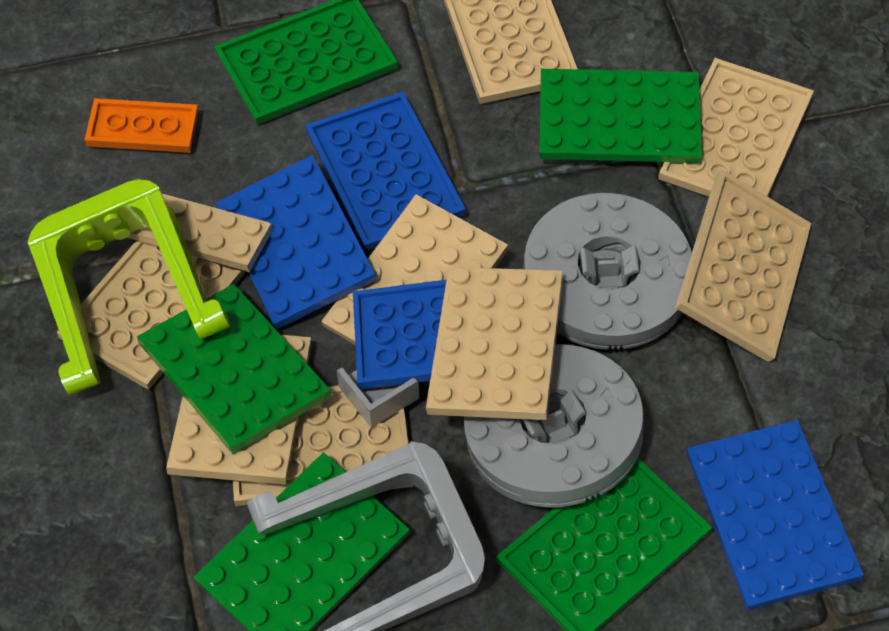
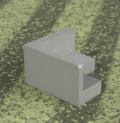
(378, 402)

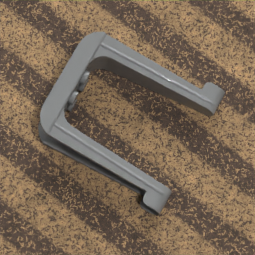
(409, 465)

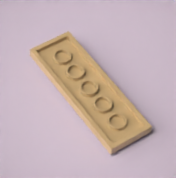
(215, 233)

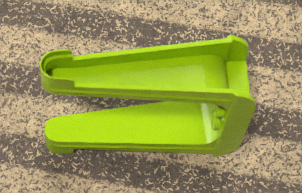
(89, 226)

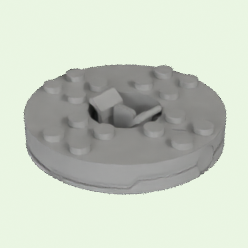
(617, 265)
(582, 446)

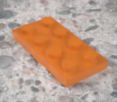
(142, 125)

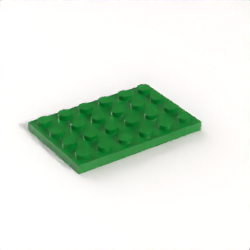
(305, 58)
(620, 115)
(238, 378)
(603, 553)
(304, 569)

